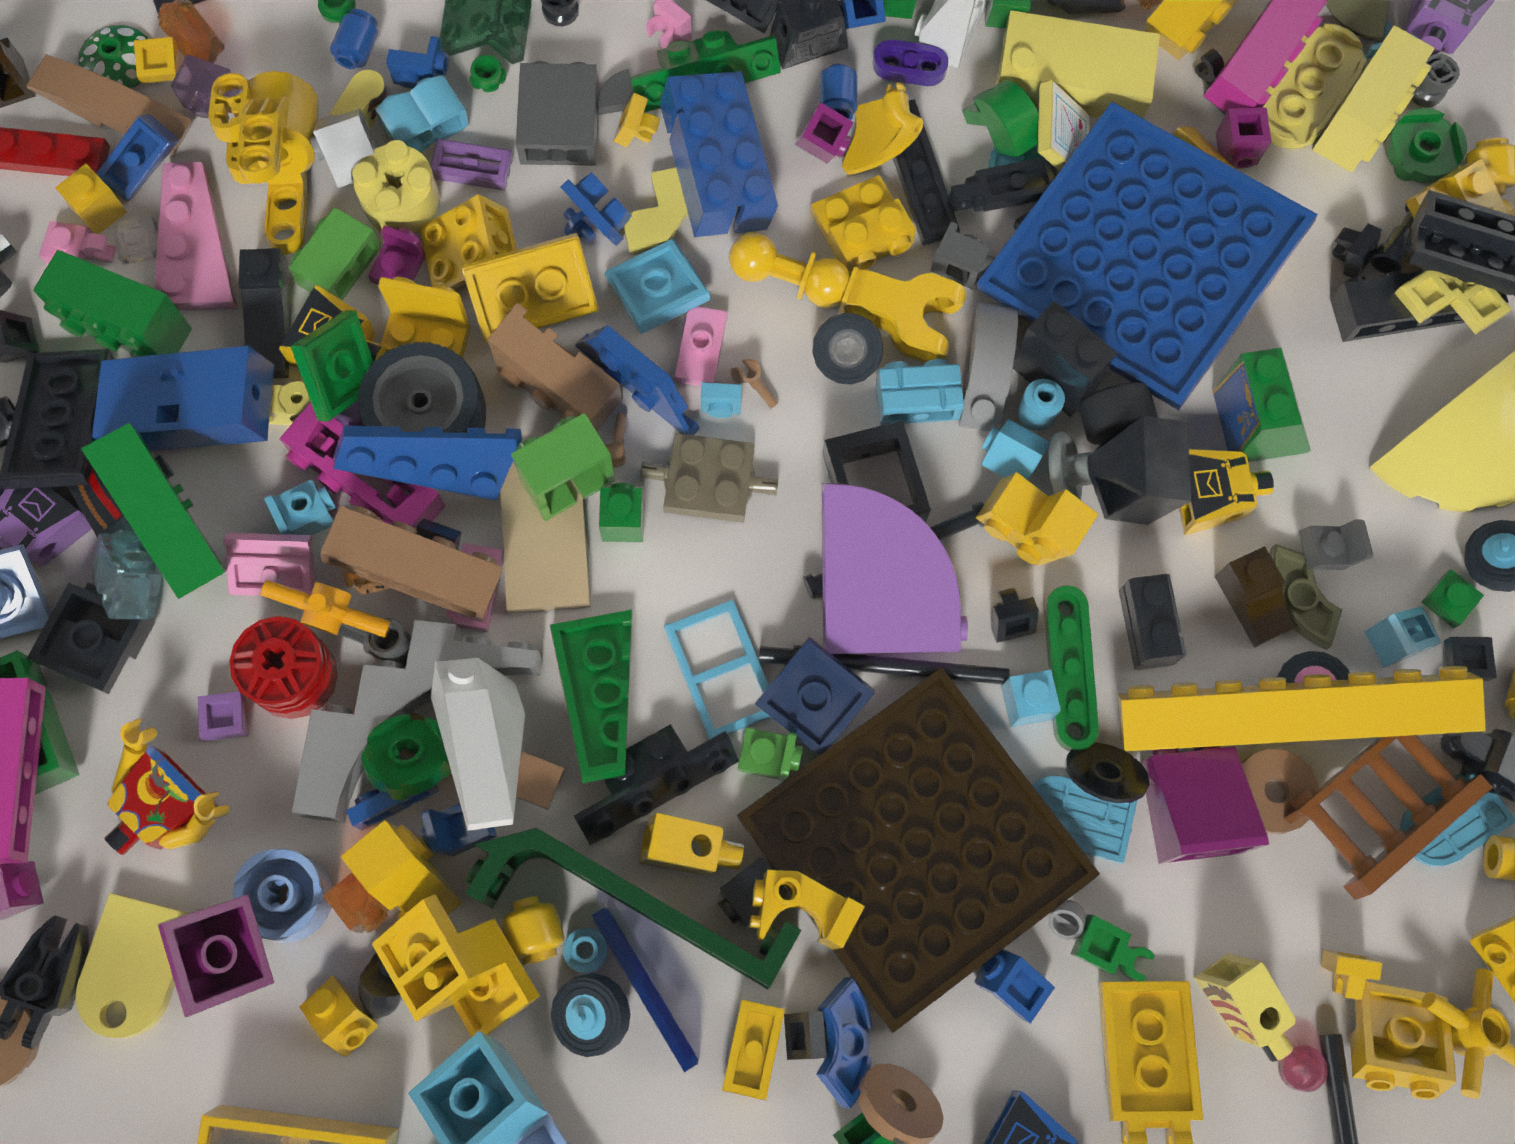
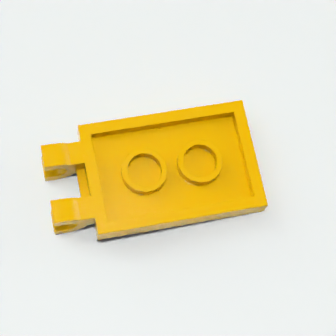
(1150, 1058)

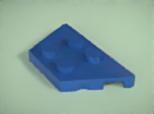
(637, 373)

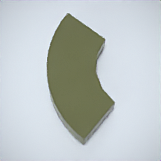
(1362, 17)
(1308, 608)

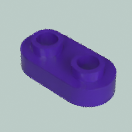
(910, 61)

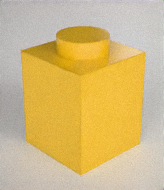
(91, 199)

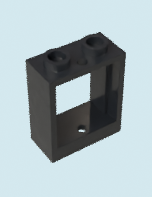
(872, 443)

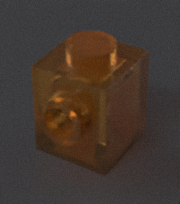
(356, 906)

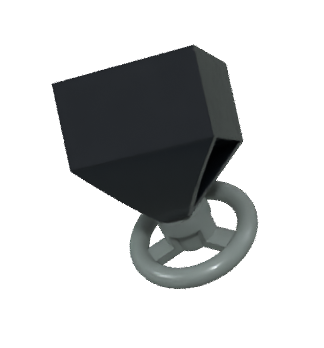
(1134, 473)

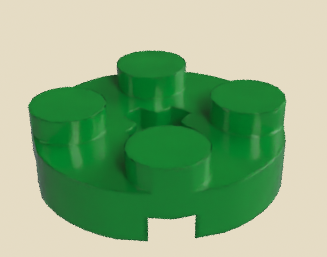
(1415, 163)
(409, 776)

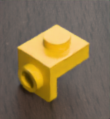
(337, 1017)

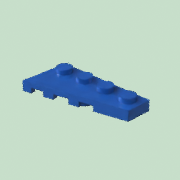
(451, 462)

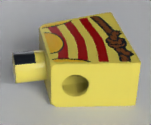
(1249, 1003)

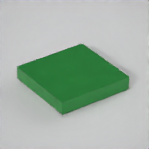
(333, 364)

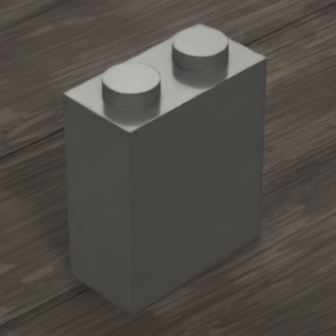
(557, 114)

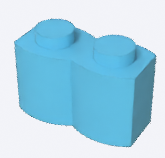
(423, 114)

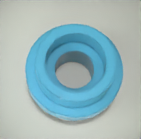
(599, 954)

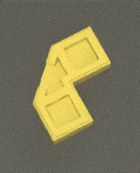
(657, 224)
(1434, 291)

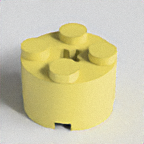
(396, 187)

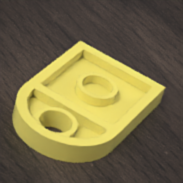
(128, 967)

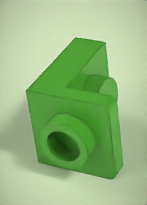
(769, 754)

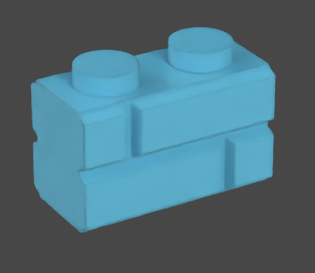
(919, 392)

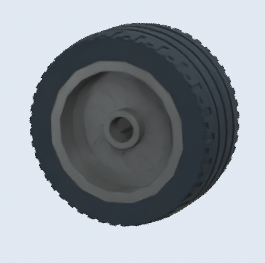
(420, 389)

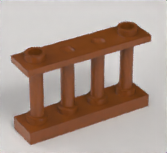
(1398, 845)

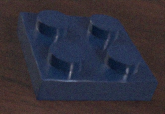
(815, 696)

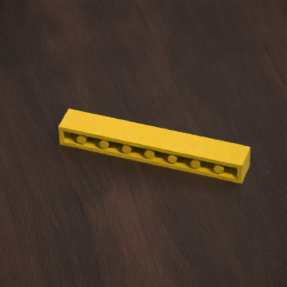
(1302, 710)

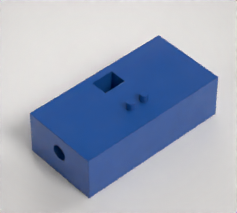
(187, 398)

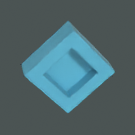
(721, 399)

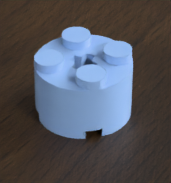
(307, 883)

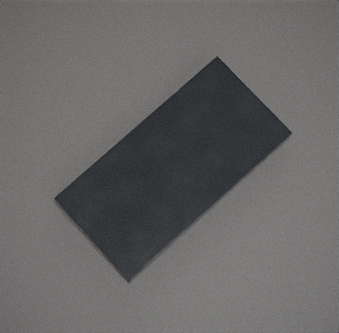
(53, 420)

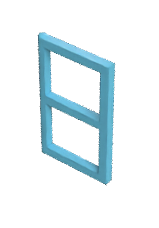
(693, 681)

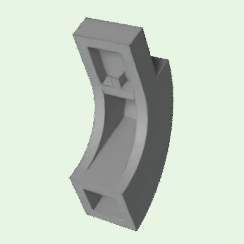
(990, 366)

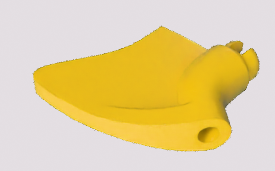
(882, 131)

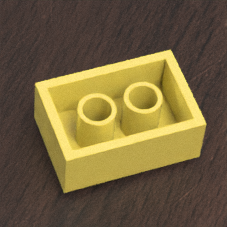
(1370, 107)

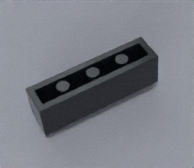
(1373, 309)

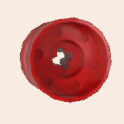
(300, 684)

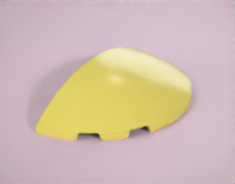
(1464, 450)

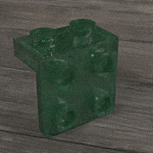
(484, 22)

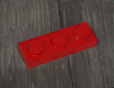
(50, 151)

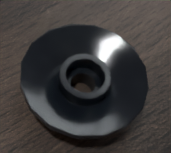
(1108, 773)

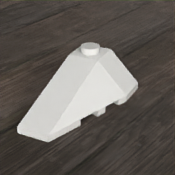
(950, 26)
(482, 737)

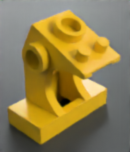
(831, 912)

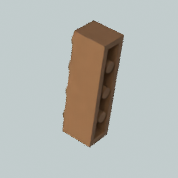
(411, 563)

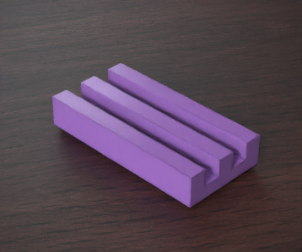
(469, 170)

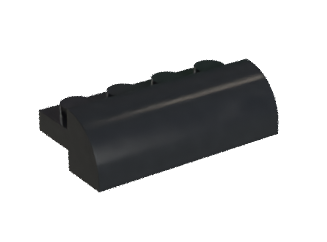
(1464, 242)

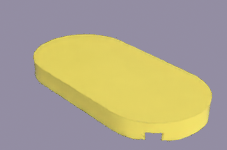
(1314, 86)

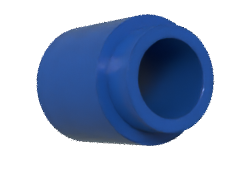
(354, 39)
(839, 89)

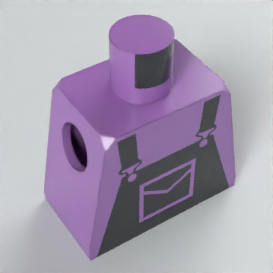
(1445, 22)
(40, 522)

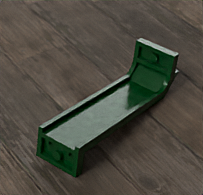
(509, 852)

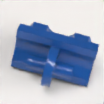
(585, 196)

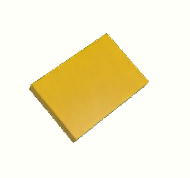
(542, 278)

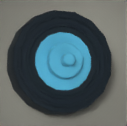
(1492, 555)
(590, 1015)

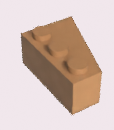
(551, 372)

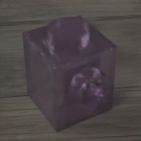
(194, 84)

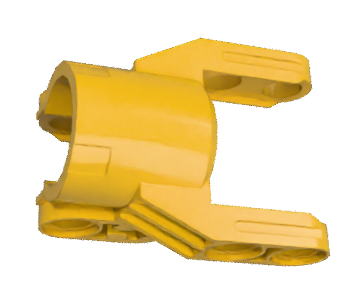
(269, 143)

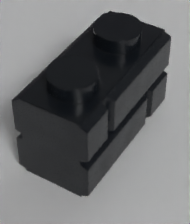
(1152, 621)

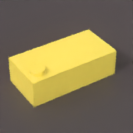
(1083, 58)

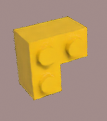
(1035, 523)

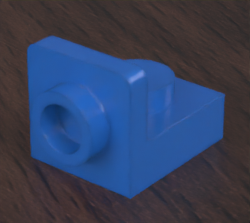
(1015, 984)

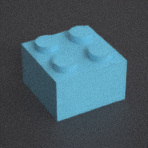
(478, 1096)

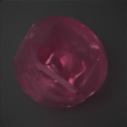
(1303, 1069)

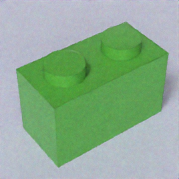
(335, 254)

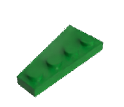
(595, 686)

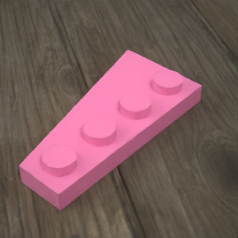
(189, 243)

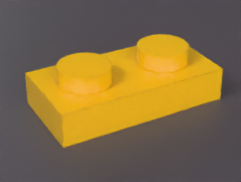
(753, 1050)

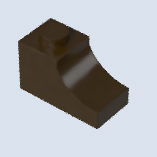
(12, 75)
(1256, 596)

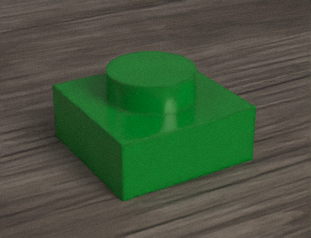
(1452, 598)

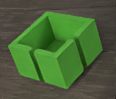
(563, 454)

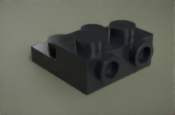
(86, 642)

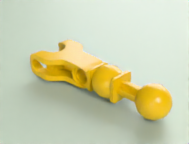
(885, 301)

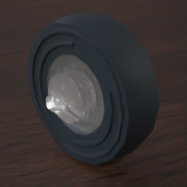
(847, 348)

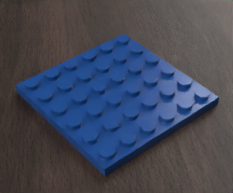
(1149, 251)

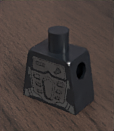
(808, 30)

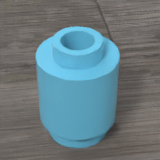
(1041, 404)

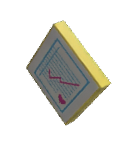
(1060, 124)

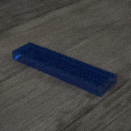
(645, 989)

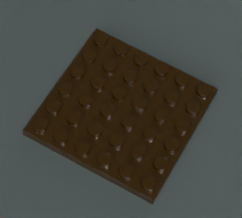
(929, 835)

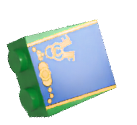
(1260, 407)

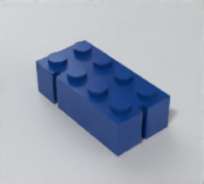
(718, 153)

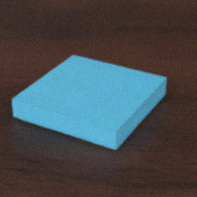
(657, 286)

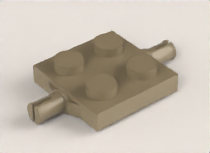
(709, 478)

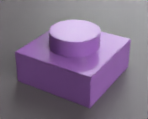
(222, 716)

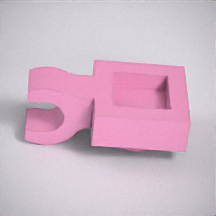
(76, 241)

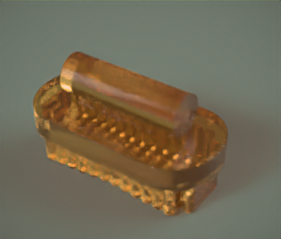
(189, 30)

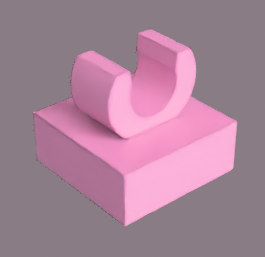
(670, 20)

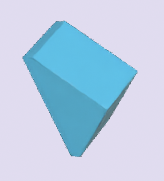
(1402, 636)

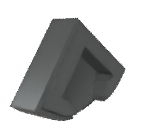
(615, 93)

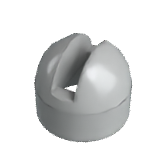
(1068, 920)

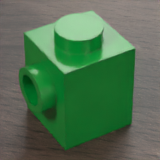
(621, 513)

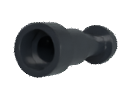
(1392, 254)

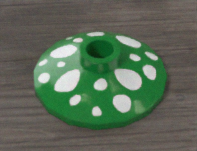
(118, 65)

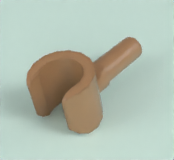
(753, 379)
(617, 448)

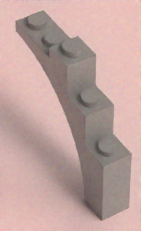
(336, 737)

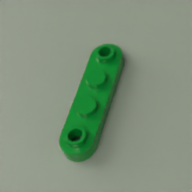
(1072, 667)

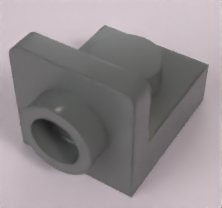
(1336, 545)

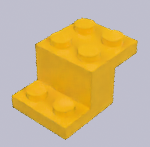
(446, 968)

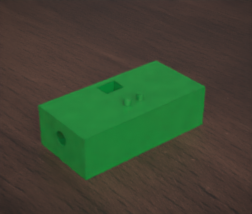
(154, 509)

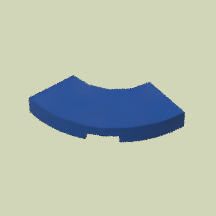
(848, 1043)

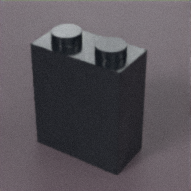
(1066, 353)

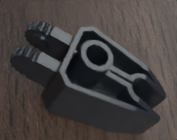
(1486, 755)
(43, 979)

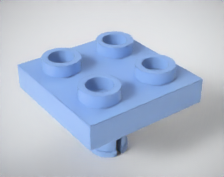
(21, 596)

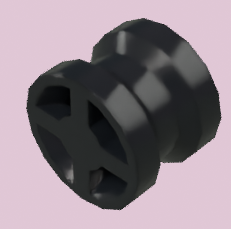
(560, 15)

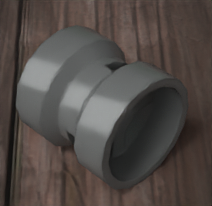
(1437, 81)

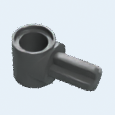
(376, 645)

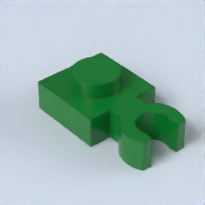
(1107, 948)

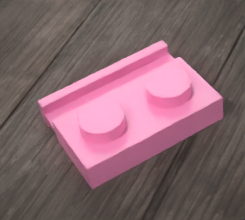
(271, 557)

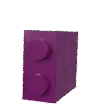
(1201, 805)
(215, 954)

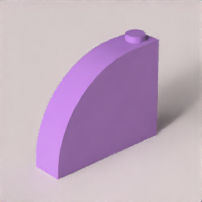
(885, 578)

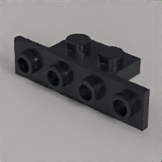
(654, 774)

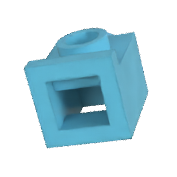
(307, 521)

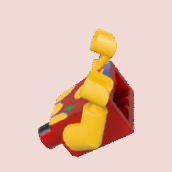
(157, 797)

